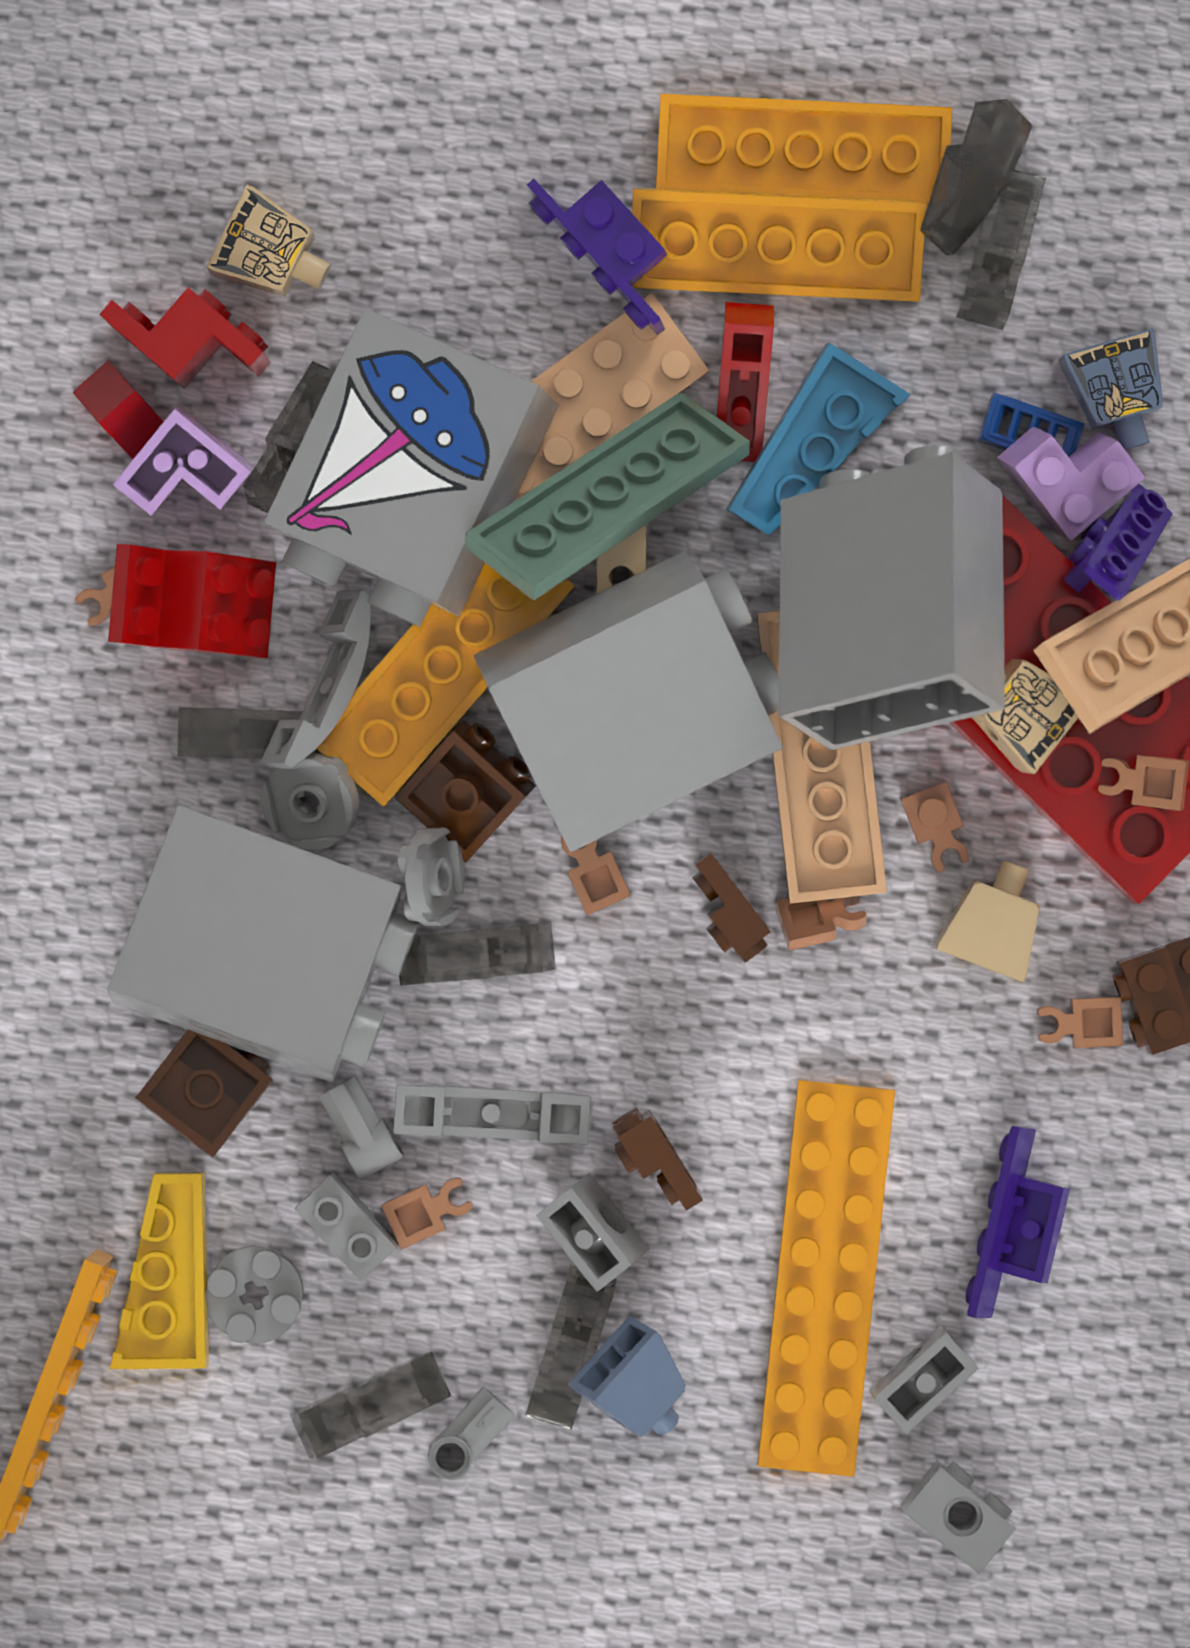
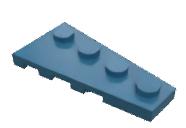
(822, 425)

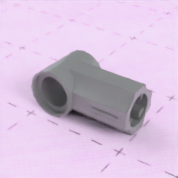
(363, 1133)
(472, 1431)

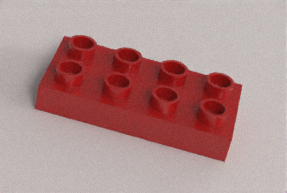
(1122, 840)

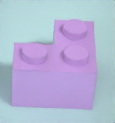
(183, 451)
(1072, 488)

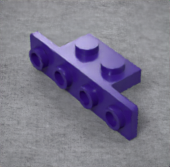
(611, 240)
(1118, 547)
(1020, 1228)

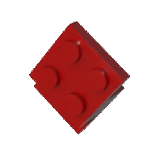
(188, 335)
(192, 601)

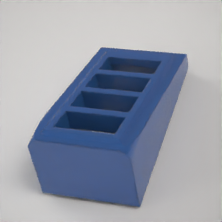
(999, 403)

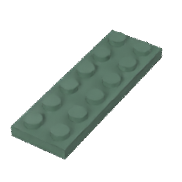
(606, 495)

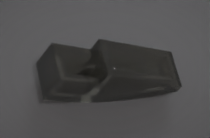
(975, 173)
(1001, 252)
(286, 437)
(228, 731)
(479, 954)
(568, 1348)
(370, 1405)

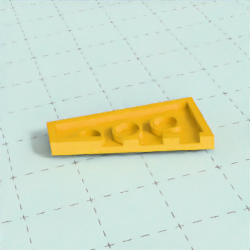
(167, 1293)

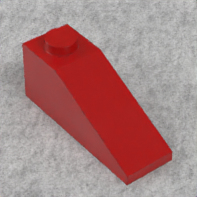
(746, 371)

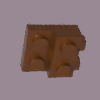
(467, 788)
(734, 920)
(1159, 995)
(205, 1090)
(648, 1149)

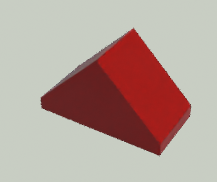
(118, 408)

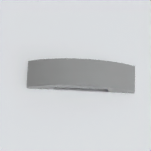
(349, 630)
(491, 1113)

